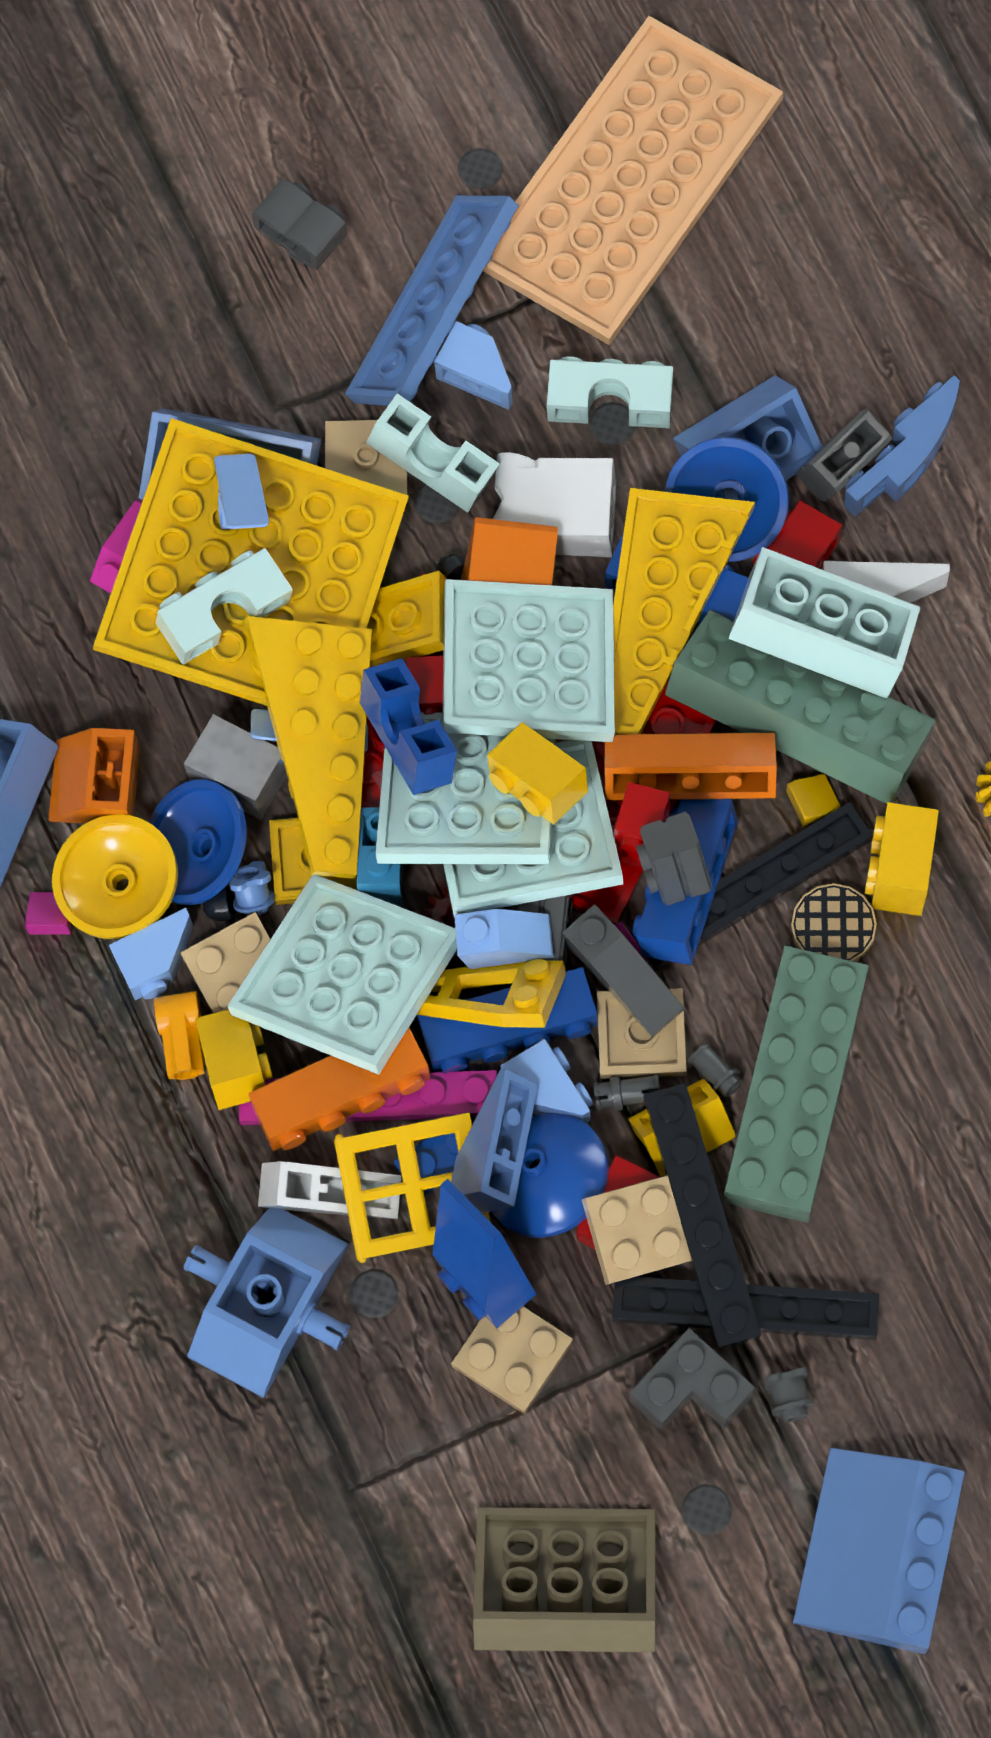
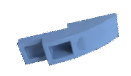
(916, 443)

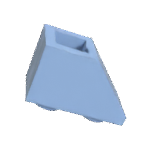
(555, 1089)

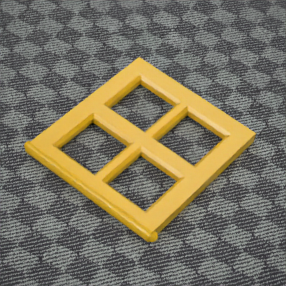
(412, 1183)

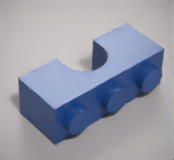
(417, 748)

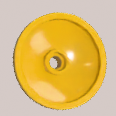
(98, 859)

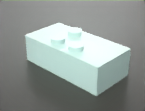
(824, 623)

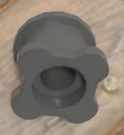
(789, 1394)

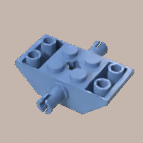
(252, 1339)

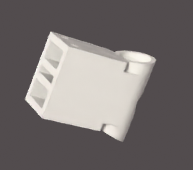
(562, 493)

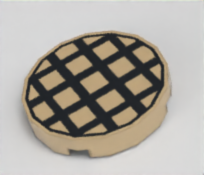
(834, 922)

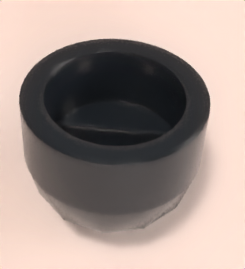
(451, 566)
(221, 906)

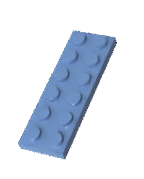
(432, 299)

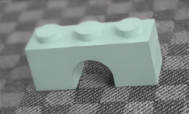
(578, 383)
(406, 439)
(250, 583)

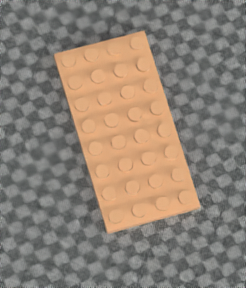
(630, 179)

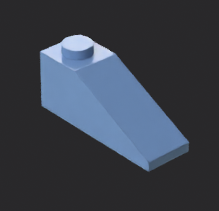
(495, 1147)

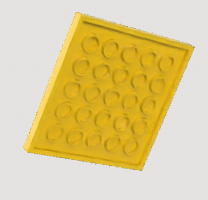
(322, 532)

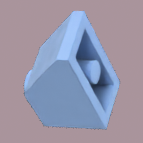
(474, 365)
(502, 937)
(153, 954)

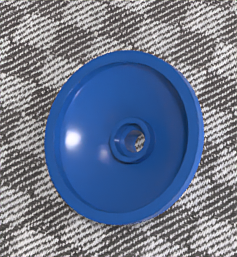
(749, 470)
(206, 835)
(569, 1170)

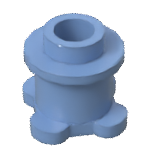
(252, 889)

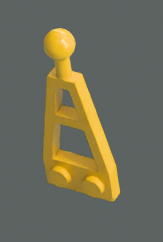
(527, 1003)

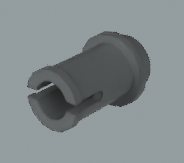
(716, 1071)

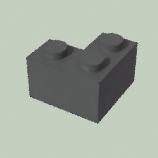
(694, 1373)

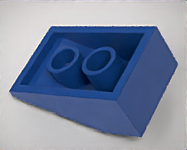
(477, 1260)

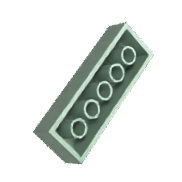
(814, 718)
(795, 1084)

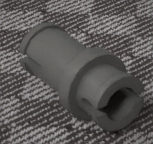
(624, 1092)

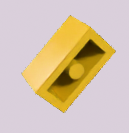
(537, 773)
(232, 1057)

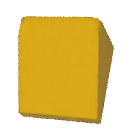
(812, 798)

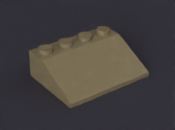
(564, 1580)

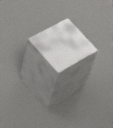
(238, 762)

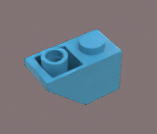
(375, 879)

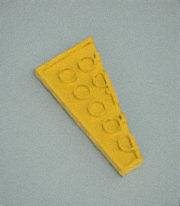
(664, 579)
(320, 728)

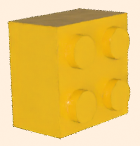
(904, 859)

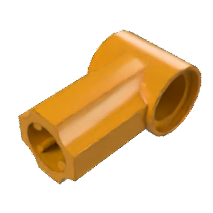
(180, 1035)

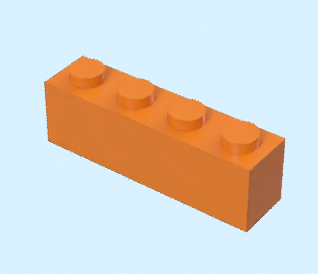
(693, 765)
(332, 1091)

